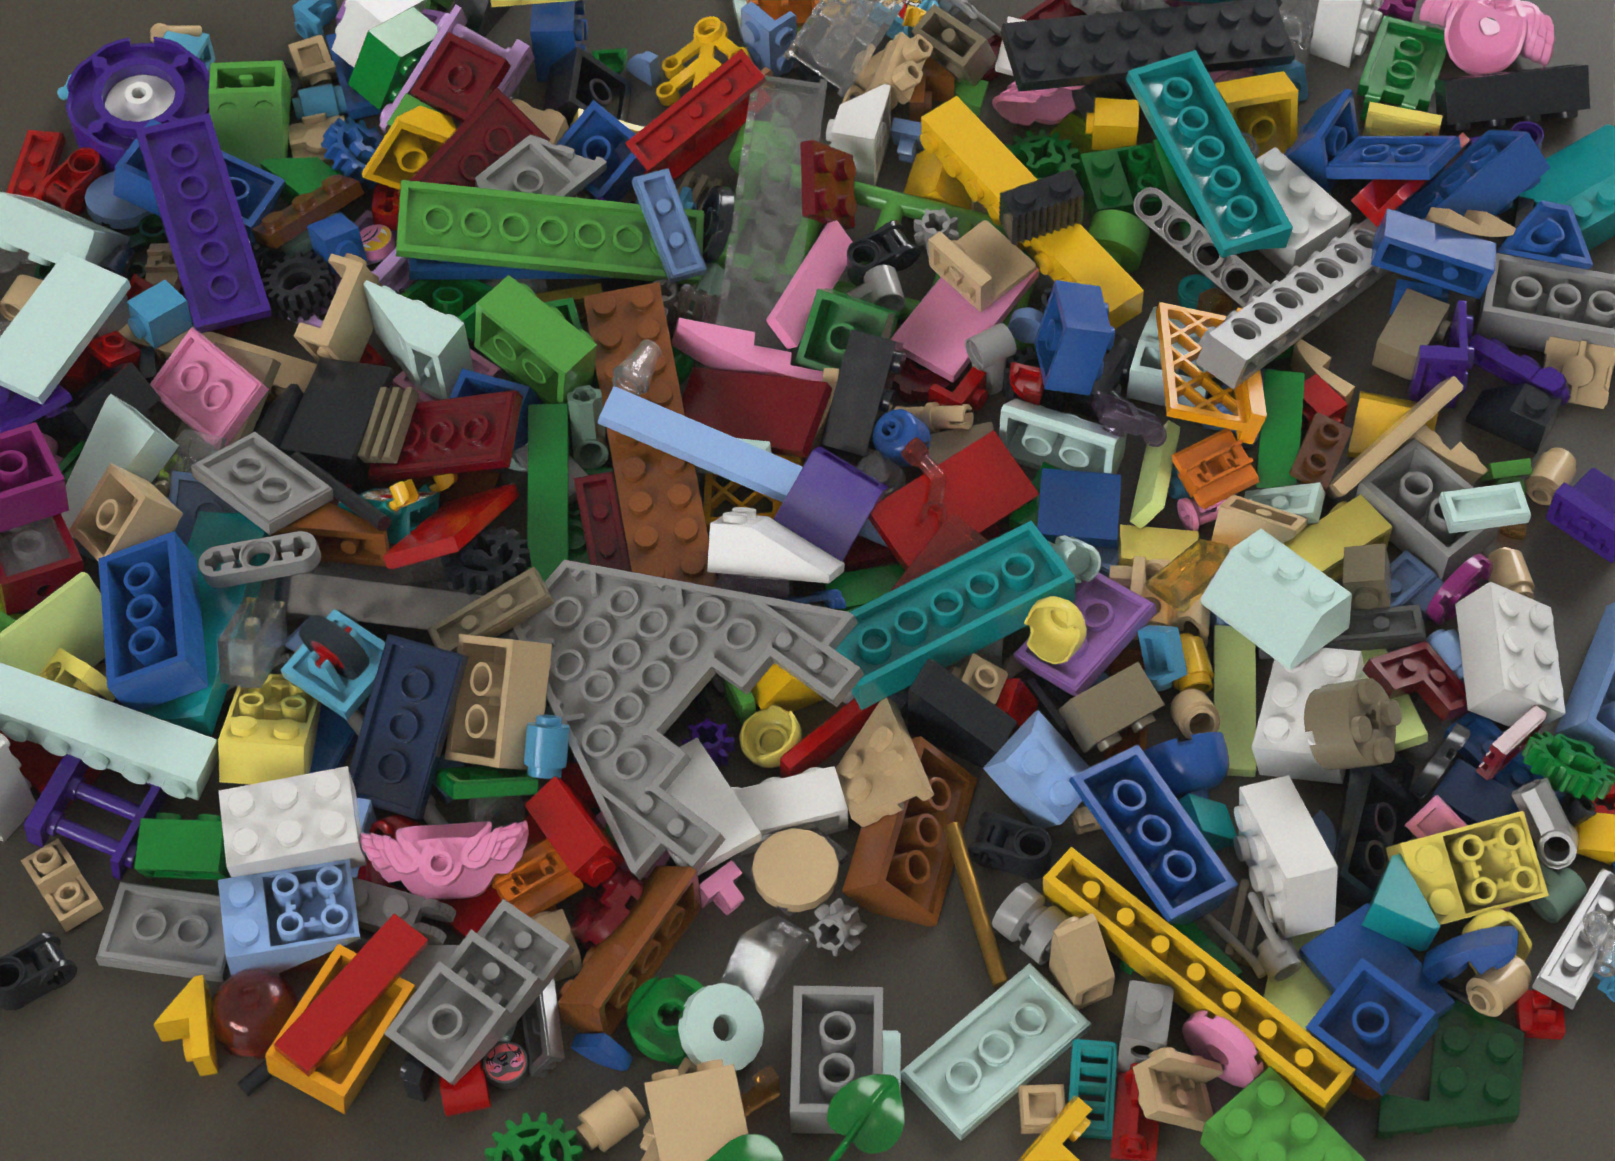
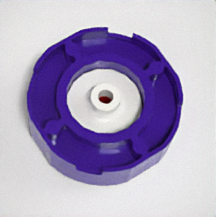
(129, 86)

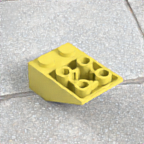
(268, 733)
(1475, 867)

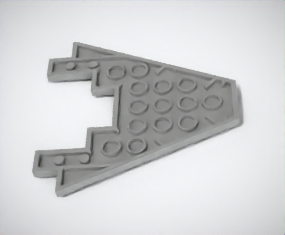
(636, 656)

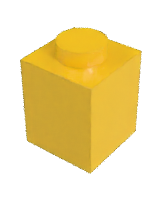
(1113, 123)

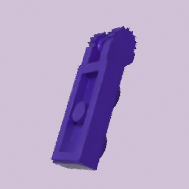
(1498, 360)

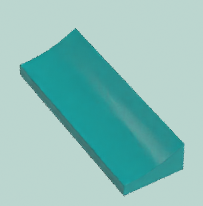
(1210, 155)
(218, 605)
(953, 611)

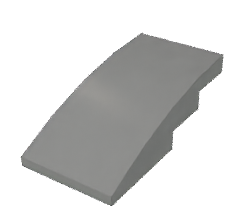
(478, 992)

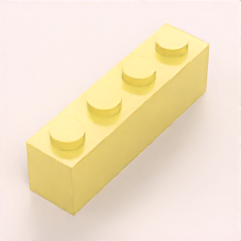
(1345, 526)

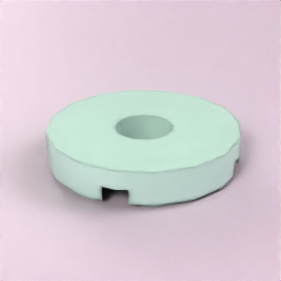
(737, 1010)

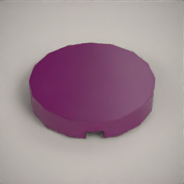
(1457, 587)

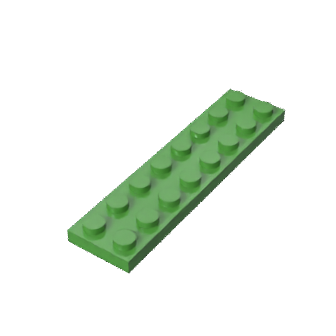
(530, 231)

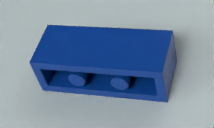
(1433, 254)

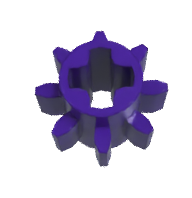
(713, 739)

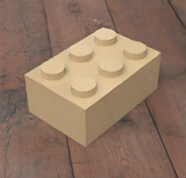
(497, 699)

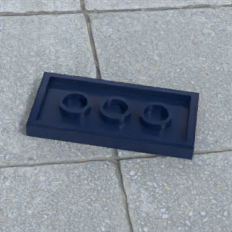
(406, 725)

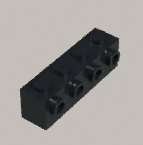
(1511, 95)

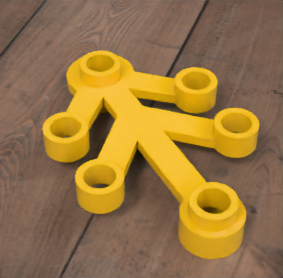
(708, 36)

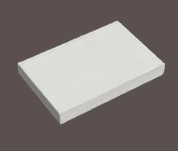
(712, 799)

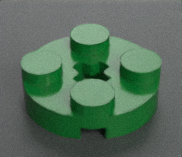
(646, 1024)

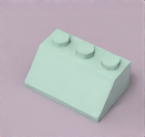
(51, 231)
(1061, 439)
(1278, 599)

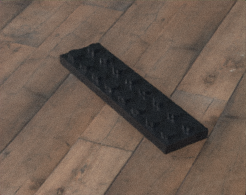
(1111, 44)

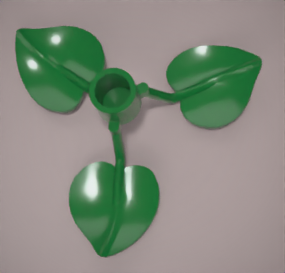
(863, 1110)

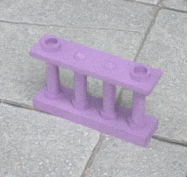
(518, 56)

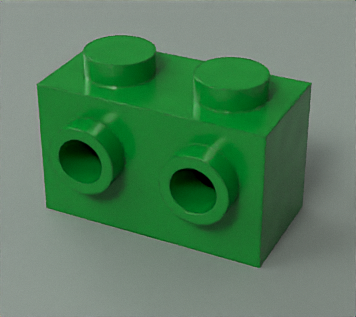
(181, 848)

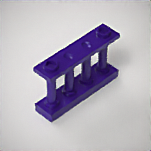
(69, 784)

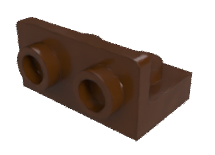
(1320, 451)

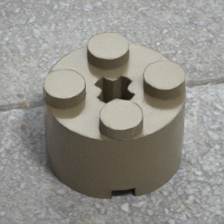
(1352, 724)

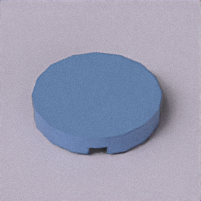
(109, 209)

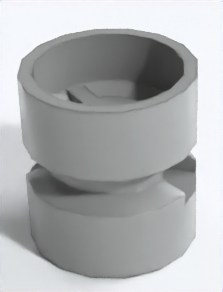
(1027, 919)

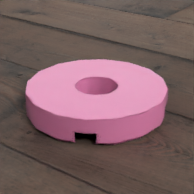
(1223, 1043)

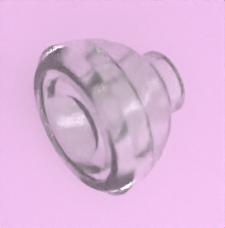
(883, 471)
(497, 810)

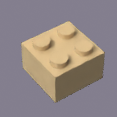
(123, 513)

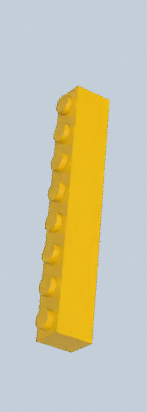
(988, 168)
(1198, 980)

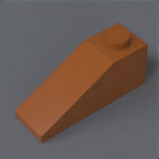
(341, 536)

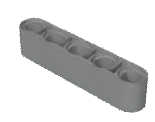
(1194, 243)

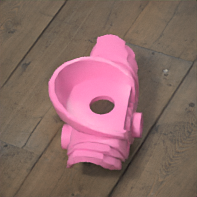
(1490, 45)
(1042, 106)
(447, 858)

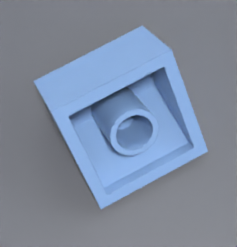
(1036, 772)

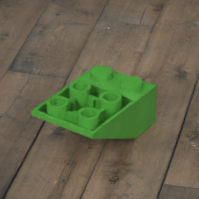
(251, 109)

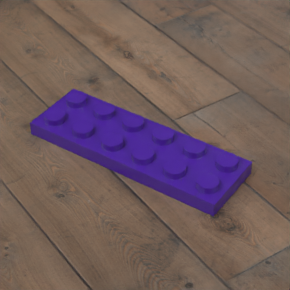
(203, 223)

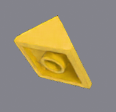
(932, 182)
(1376, 415)

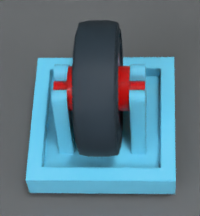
(335, 662)

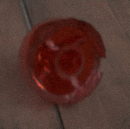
(251, 1011)

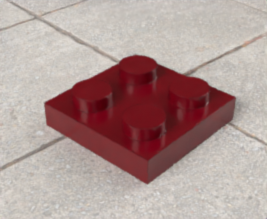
(459, 77)
(827, 184)

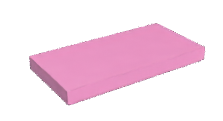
(945, 319)

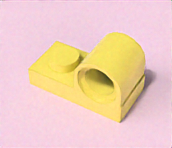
(77, 674)

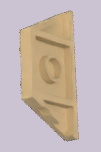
(881, 767)

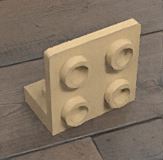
(979, 264)

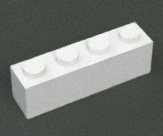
(796, 802)

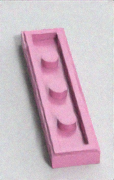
(818, 271)

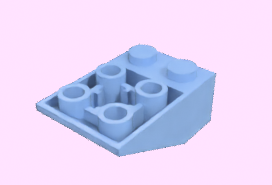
(287, 915)

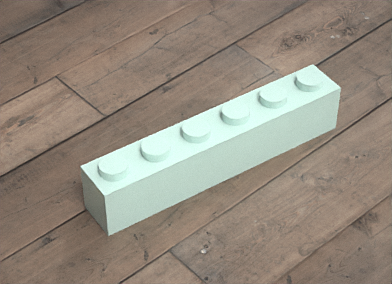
(105, 734)

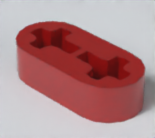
(385, 207)

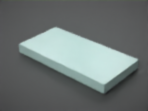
(57, 325)
(995, 1051)

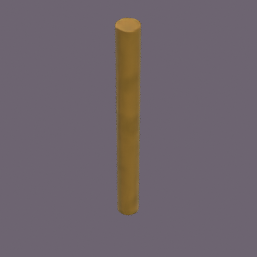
(976, 904)

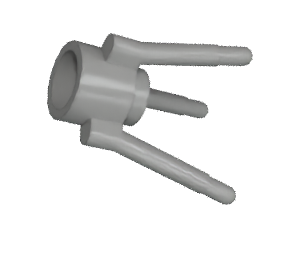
(965, 13)
(1276, 955)

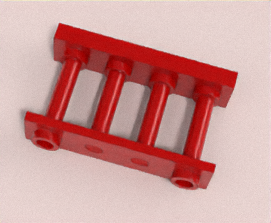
(698, 119)

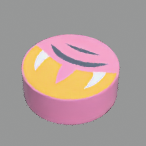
(377, 241)

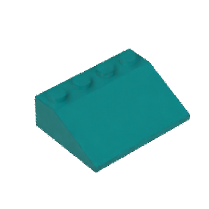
(1584, 179)

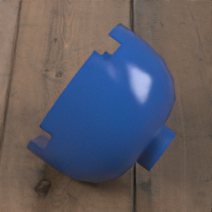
(1192, 764)

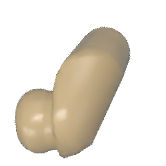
(160, 29)

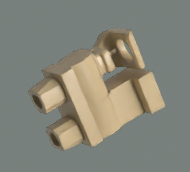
(896, 66)
(1134, 579)

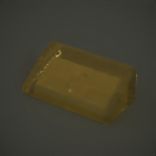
(1188, 574)

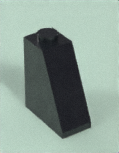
(956, 716)

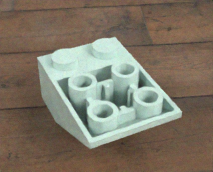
(422, 340)
(1146, 371)

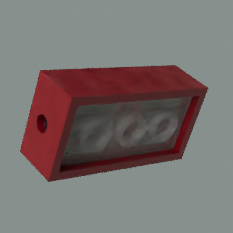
(36, 562)

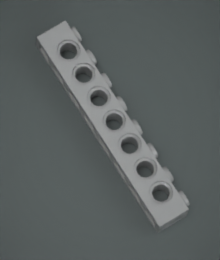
(1291, 307)

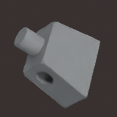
(1144, 1021)

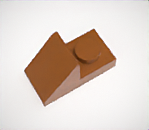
(935, 85)

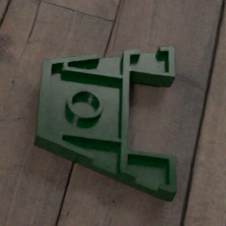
(1470, 1078)

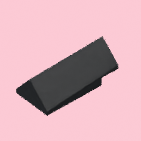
(1371, 819)

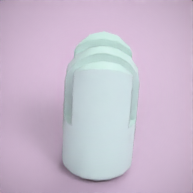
(1078, 556)

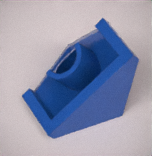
(1549, 235)

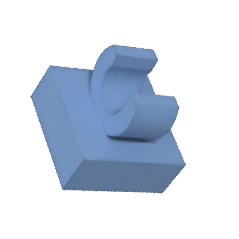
(907, 137)

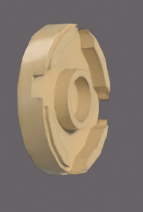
(795, 870)

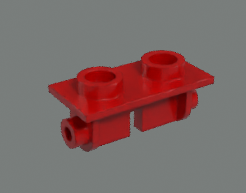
(1132, 1134)

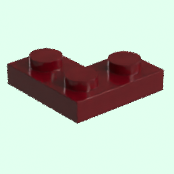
(1422, 671)

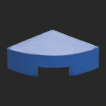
(602, 1050)

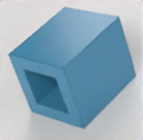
(159, 314)

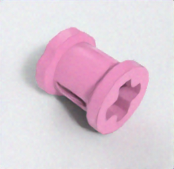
(1193, 516)

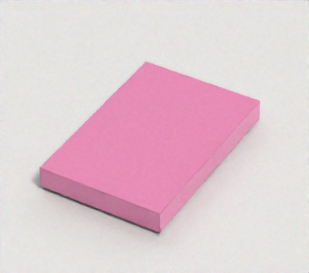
(207, 387)

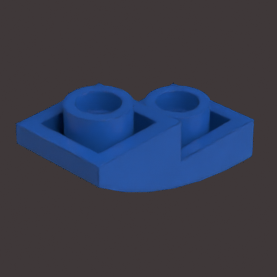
(1481, 948)

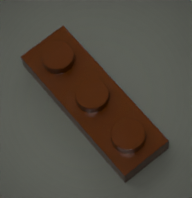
(307, 209)

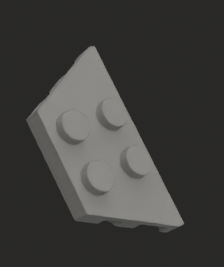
(541, 169)

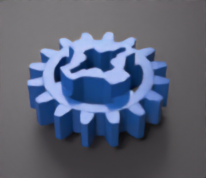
(351, 147)

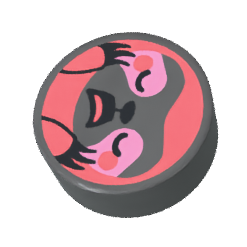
(506, 1065)

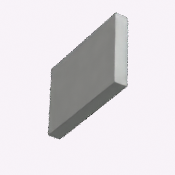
(262, 483)
(165, 933)

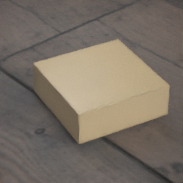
(1039, 1106)

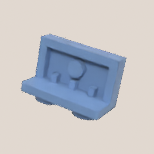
(768, 38)

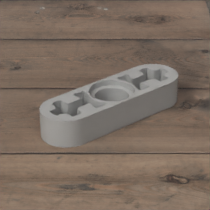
(246, 550)

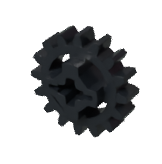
(487, 561)

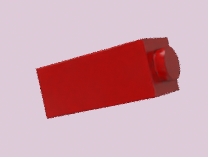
(575, 832)

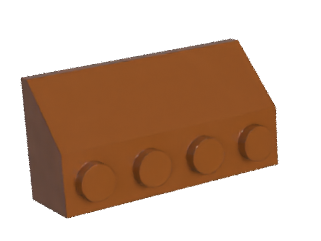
(904, 857)
(633, 952)

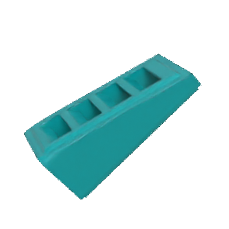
(1097, 1060)

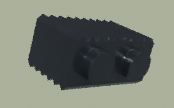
(1041, 207)

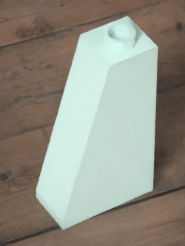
(118, 438)

